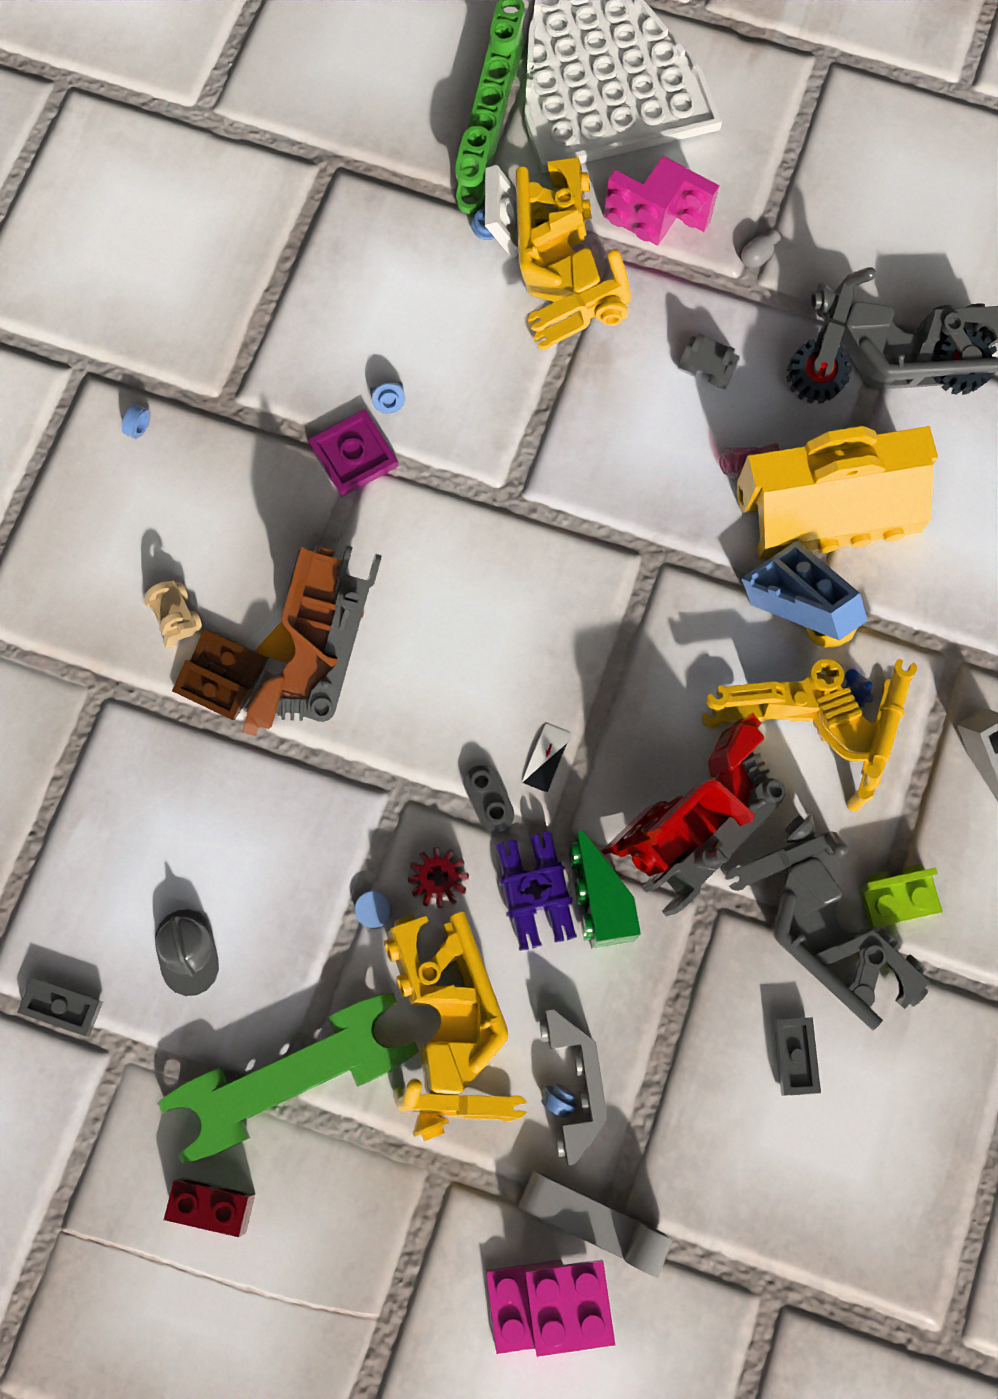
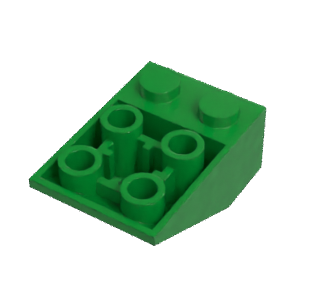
(607, 902)

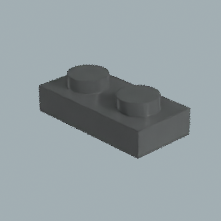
(60, 1007)
(797, 1056)

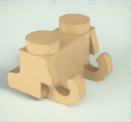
(169, 606)

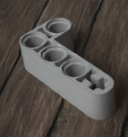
(596, 1223)

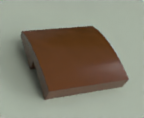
(220, 674)

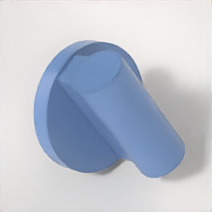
(388, 397)

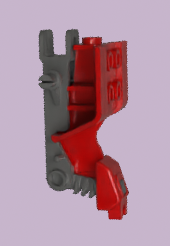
(699, 831)

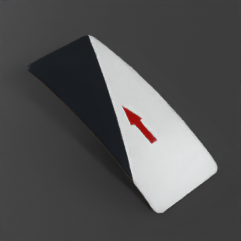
(546, 757)

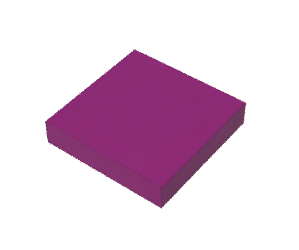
(353, 453)

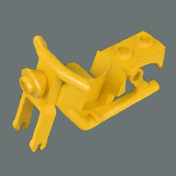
(553, 268)
(468, 1033)

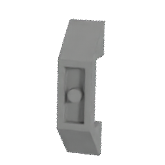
(577, 1136)

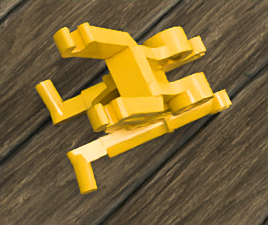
(831, 711)

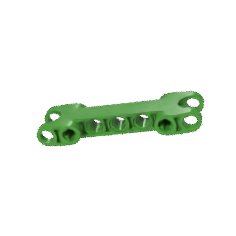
(490, 104)
(226, 1106)

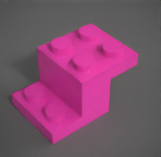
(654, 206)
(550, 1307)

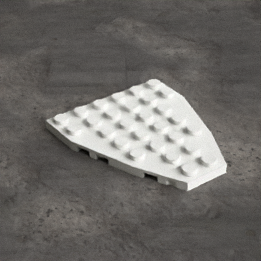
(609, 82)

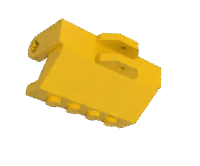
(841, 489)

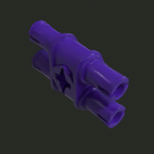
(518, 881)

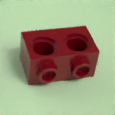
(209, 1207)

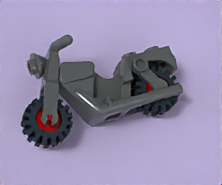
(888, 355)

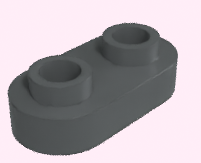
(488, 798)

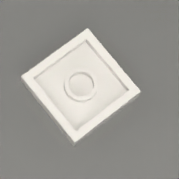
(501, 209)

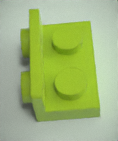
(900, 897)

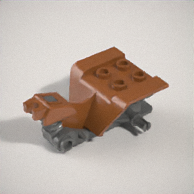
(321, 637)

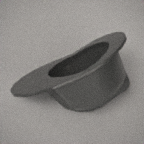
(187, 952)

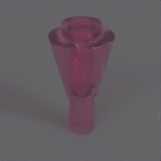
(735, 457)

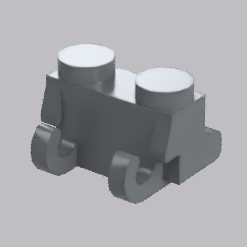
(710, 359)

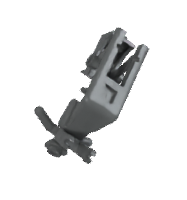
(809, 928)

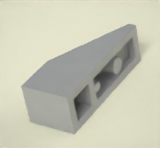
(981, 743)

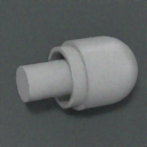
(759, 249)

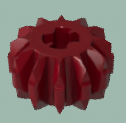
(447, 869)

